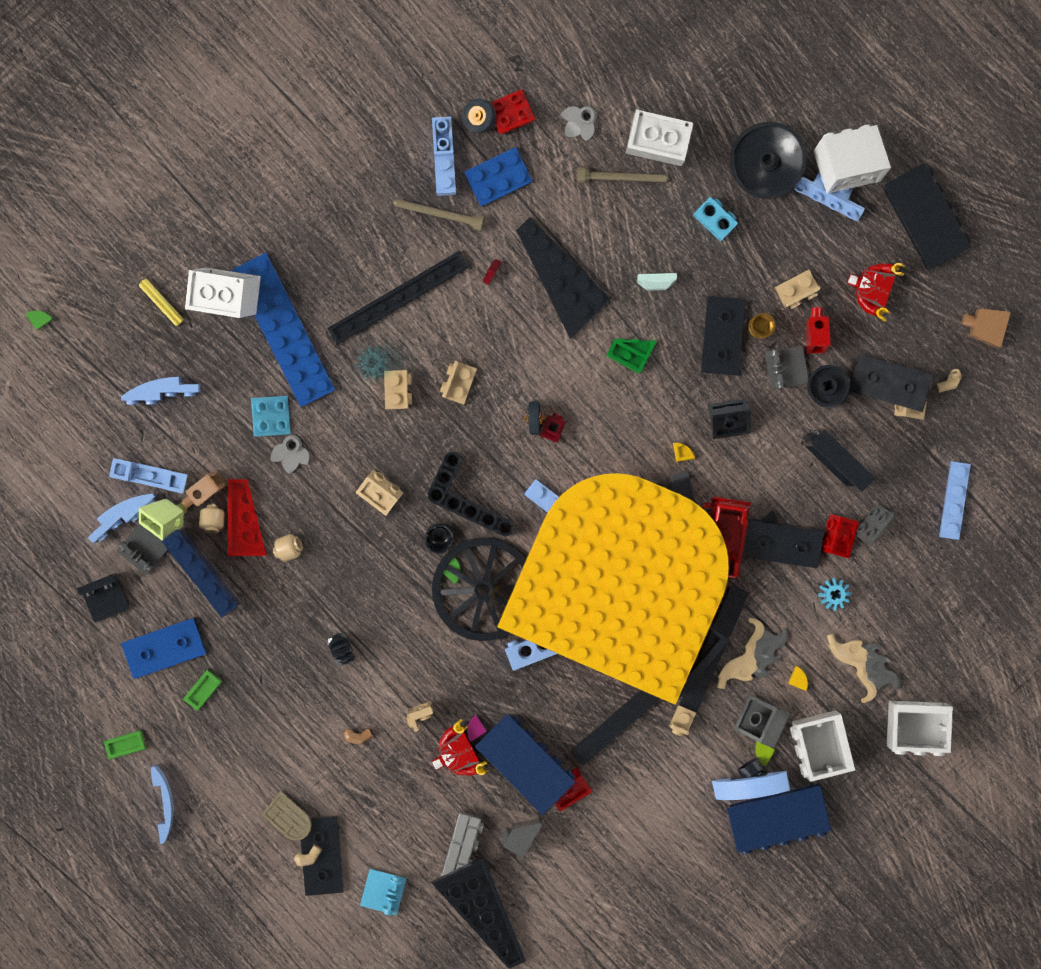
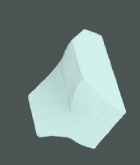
(656, 281)

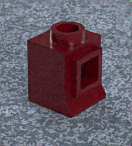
(549, 434)

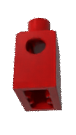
(817, 339)

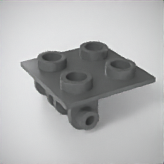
(786, 367)
(874, 524)
(142, 549)

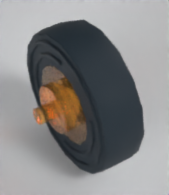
(534, 418)

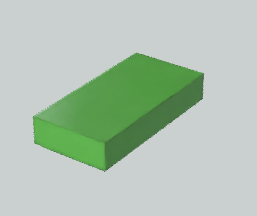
(202, 690)
(125, 744)

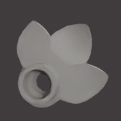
(577, 124)
(290, 457)

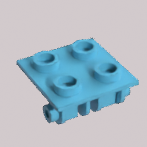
(270, 416)
(383, 892)

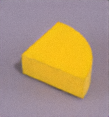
(682, 452)
(798, 679)

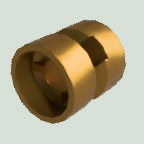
(761, 325)

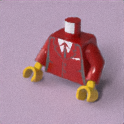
(875, 287)
(458, 753)

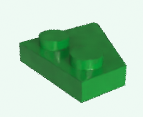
(631, 353)

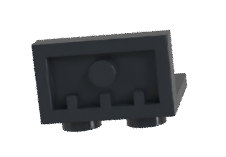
(104, 597)

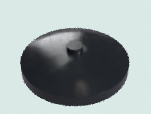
(768, 160)

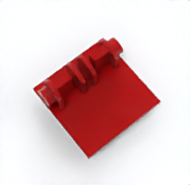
(512, 112)

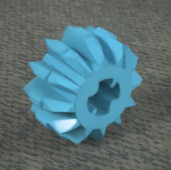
(833, 587)

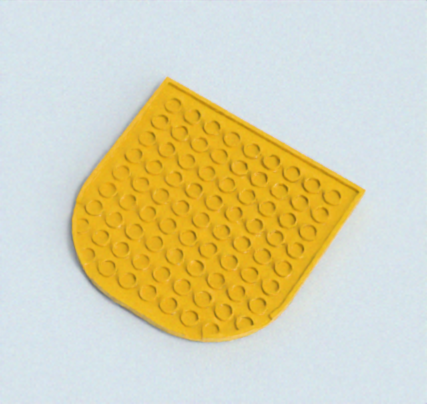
(622, 582)

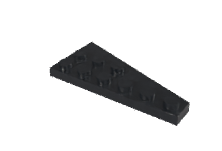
(567, 285)
(477, 901)

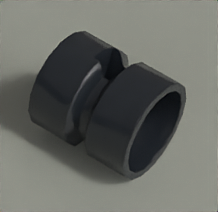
(752, 769)

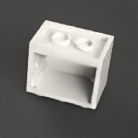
(659, 138)
(851, 158)
(222, 292)
(919, 727)
(822, 746)

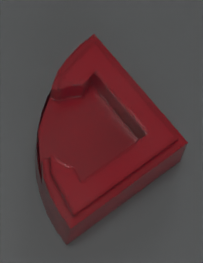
(491, 271)

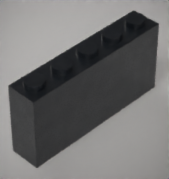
(926, 216)

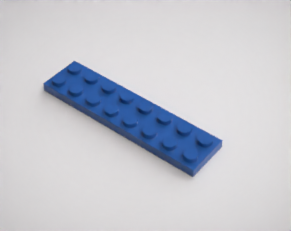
(286, 334)

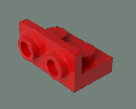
(839, 536)
(576, 793)

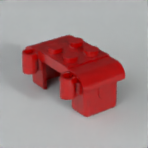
(732, 521)

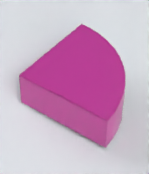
(475, 728)

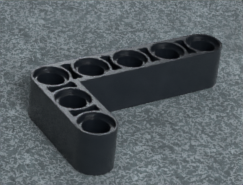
(463, 503)

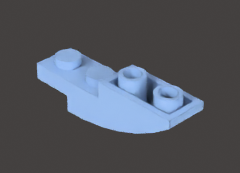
(444, 156)
(152, 391)
(112, 518)

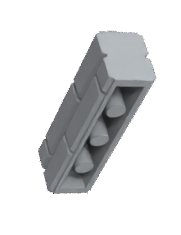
(463, 841)

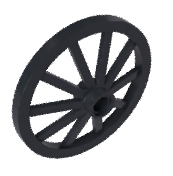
(436, 592)

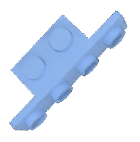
(835, 200)

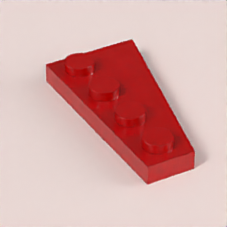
(243, 526)

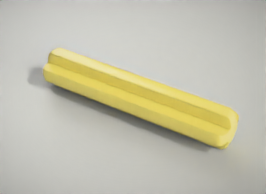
(161, 302)

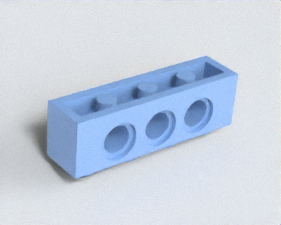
(518, 660)

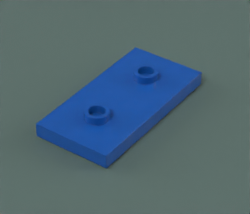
(163, 648)

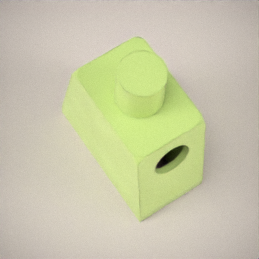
(162, 517)

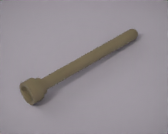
(584, 175)
(474, 221)

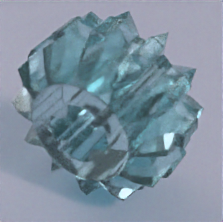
(377, 367)

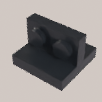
(730, 418)

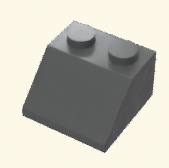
(761, 721)
(521, 835)

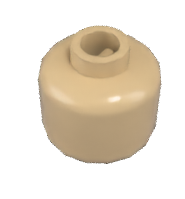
(211, 519)
(287, 548)

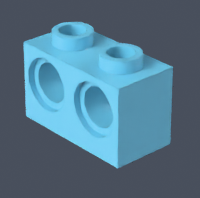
(711, 222)

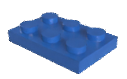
(498, 176)

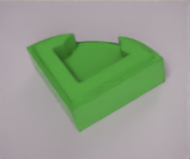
(38, 318)
(454, 563)

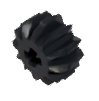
(341, 649)

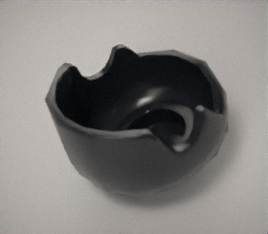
(438, 538)

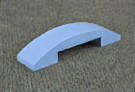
(148, 475)
(159, 779)
(751, 787)

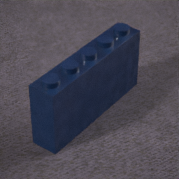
(201, 572)
(526, 763)
(778, 818)

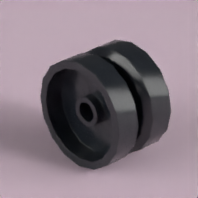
(828, 375)

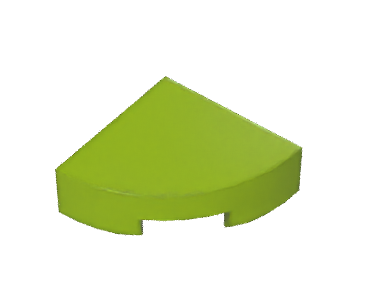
(763, 752)

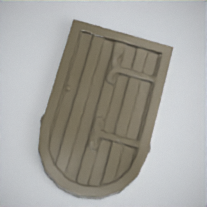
(288, 817)

